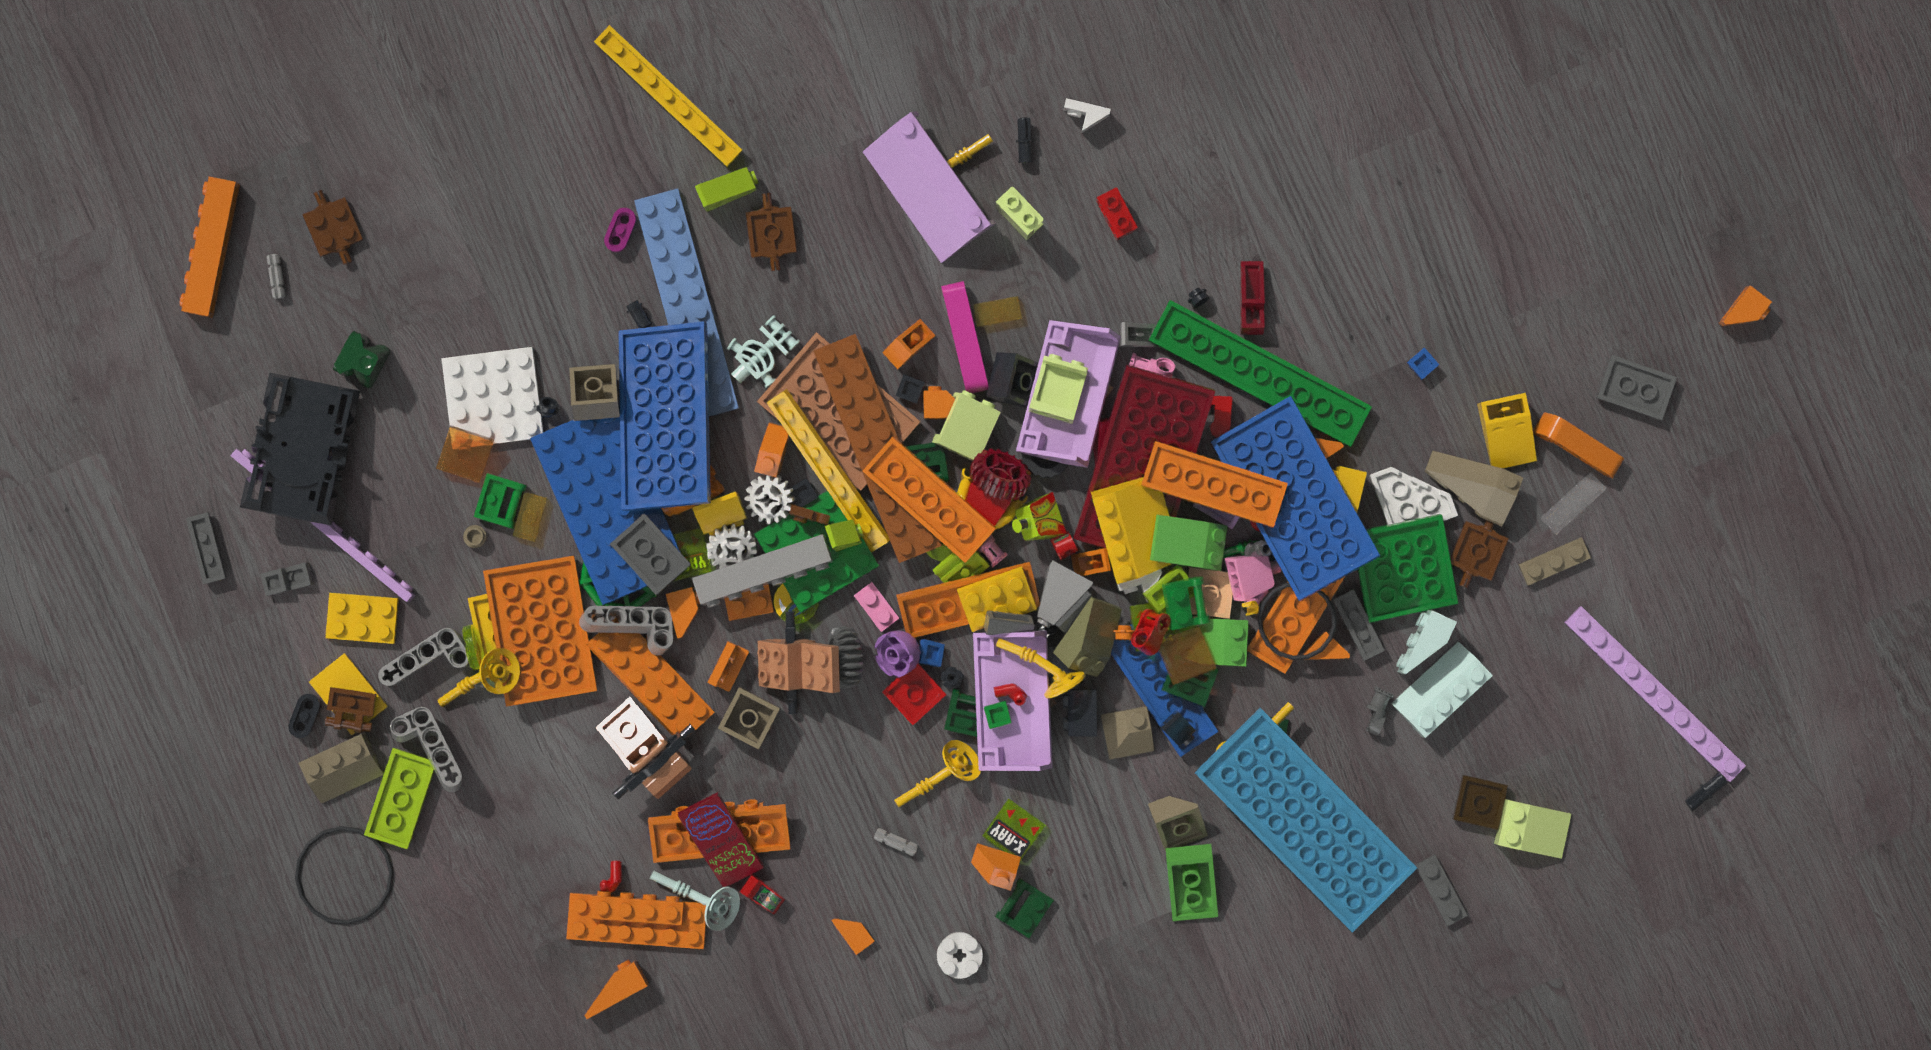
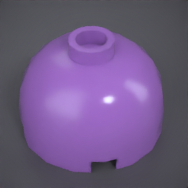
(897, 653)

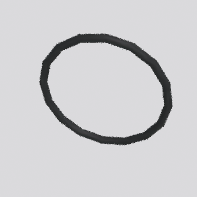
(1285, 655)

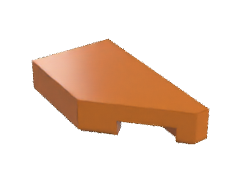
(854, 934)

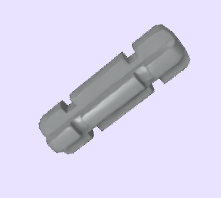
(276, 276)
(896, 842)

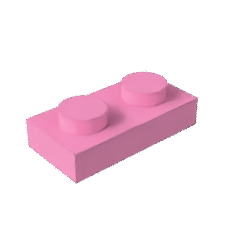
(876, 606)

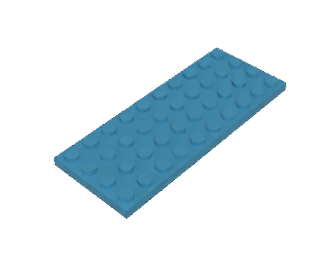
(1306, 820)

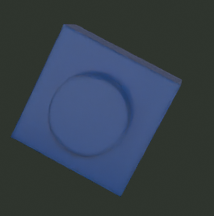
(1422, 363)
(931, 653)

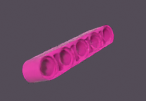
(965, 337)

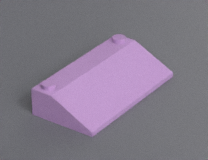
(927, 187)
(1058, 439)
(1027, 740)

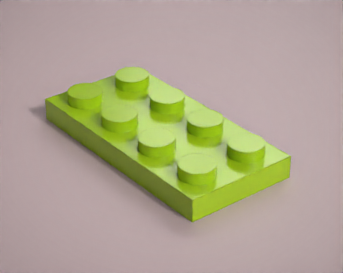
(400, 798)

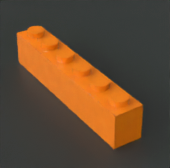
(210, 247)

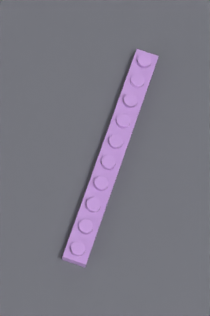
(349, 545)
(1654, 694)

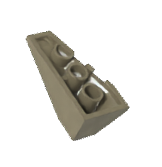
(1480, 485)

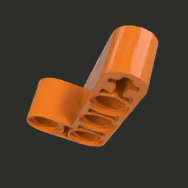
(1578, 443)

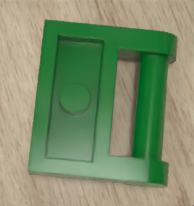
(492, 498)
(1178, 603)

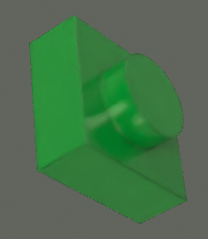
(997, 714)

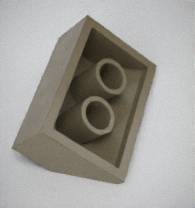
(341, 768)

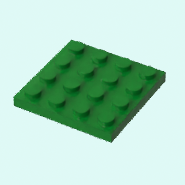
(847, 564)
(1412, 569)

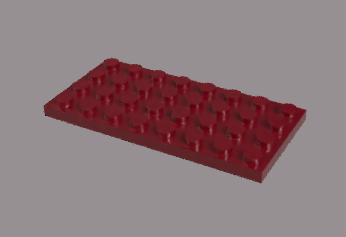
(1145, 411)

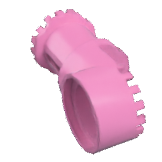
(1153, 365)
(990, 543)

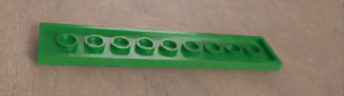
(1259, 372)

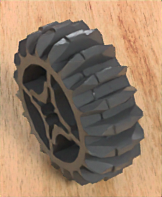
(849, 655)

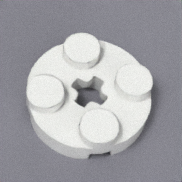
(969, 964)

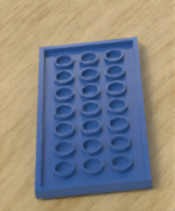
(664, 416)
(586, 480)
(1317, 527)

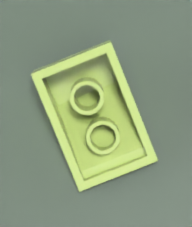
(1533, 829)

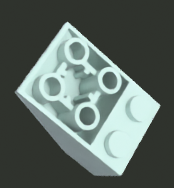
(1430, 636)

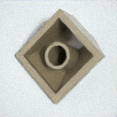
(1127, 732)
(1177, 821)

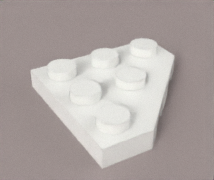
(1409, 498)

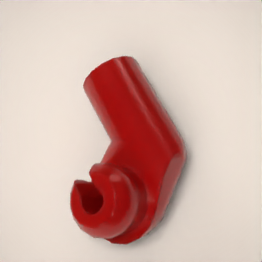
(1012, 691)
(615, 877)

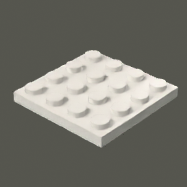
(494, 394)

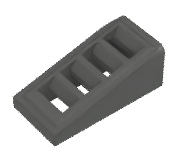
(1004, 622)

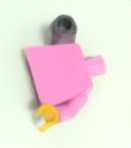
(1252, 575)

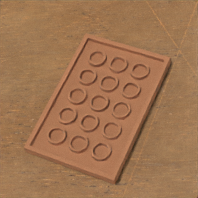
(811, 393)

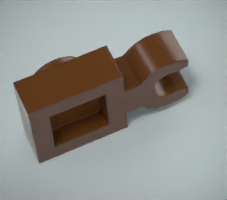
(802, 515)

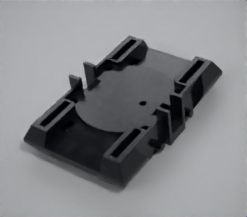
(310, 453)

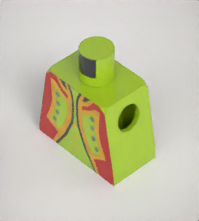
(1039, 519)

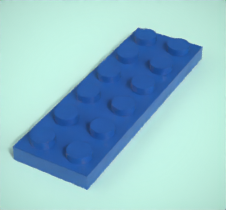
(1147, 678)

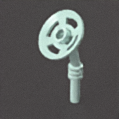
(712, 904)

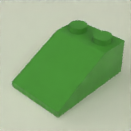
(1188, 542)
(1225, 640)
(1191, 882)

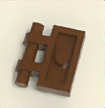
(350, 702)

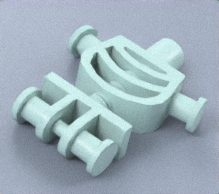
(746, 368)

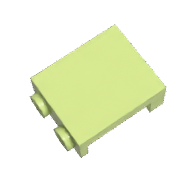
(1019, 213)
(1058, 388)
(967, 426)

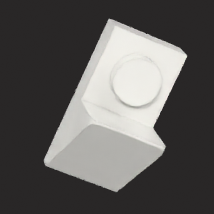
(1093, 113)
(1145, 582)

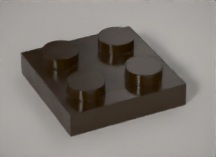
(1480, 802)

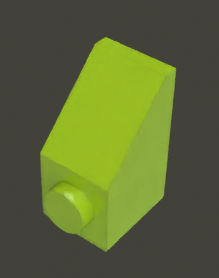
(844, 534)

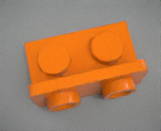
(728, 666)

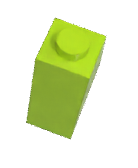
(726, 188)

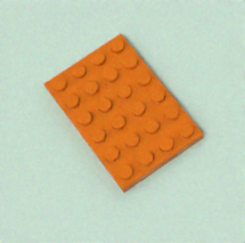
(537, 619)

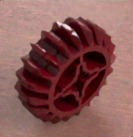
(1000, 475)

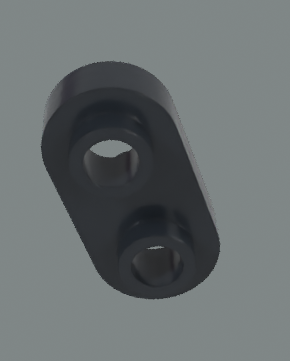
(305, 715)

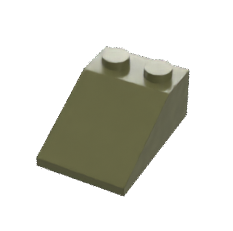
(1090, 638)

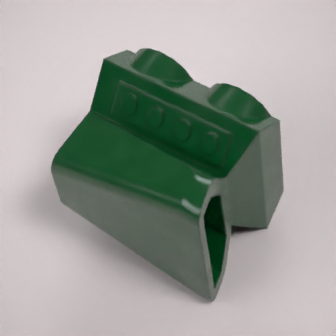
(361, 359)

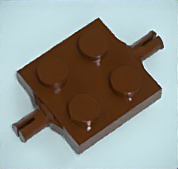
(332, 227)
(771, 232)
(1478, 551)

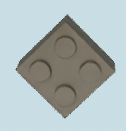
(594, 392)
(749, 718)

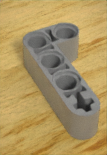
(627, 625)
(421, 659)
(433, 750)

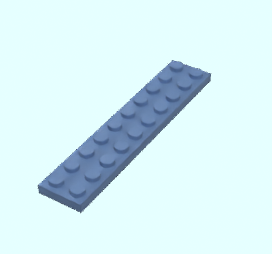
(683, 285)

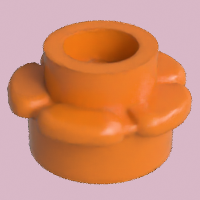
(1124, 632)

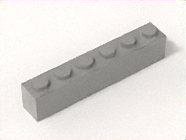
(763, 570)

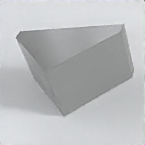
(1136, 334)

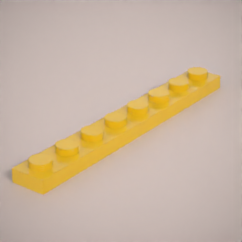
(668, 96)
(827, 468)

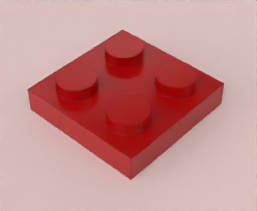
(914, 694)

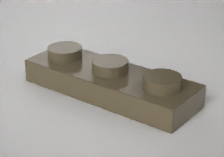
(1554, 561)

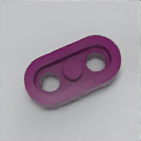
(620, 230)

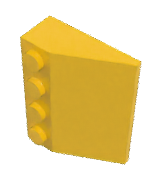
(1128, 524)

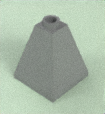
(1060, 593)

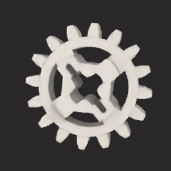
(760, 500)
(733, 539)

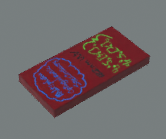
(720, 840)

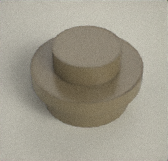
(474, 536)

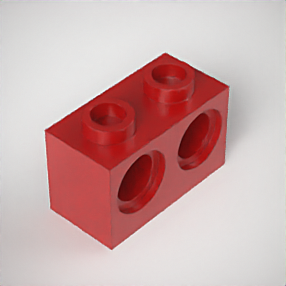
(1116, 214)

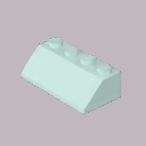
(1441, 689)

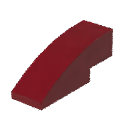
(1252, 298)

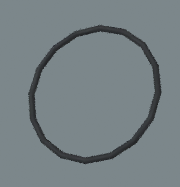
(339, 921)

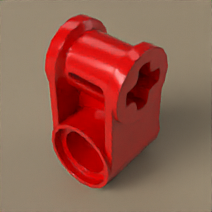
(1149, 632)

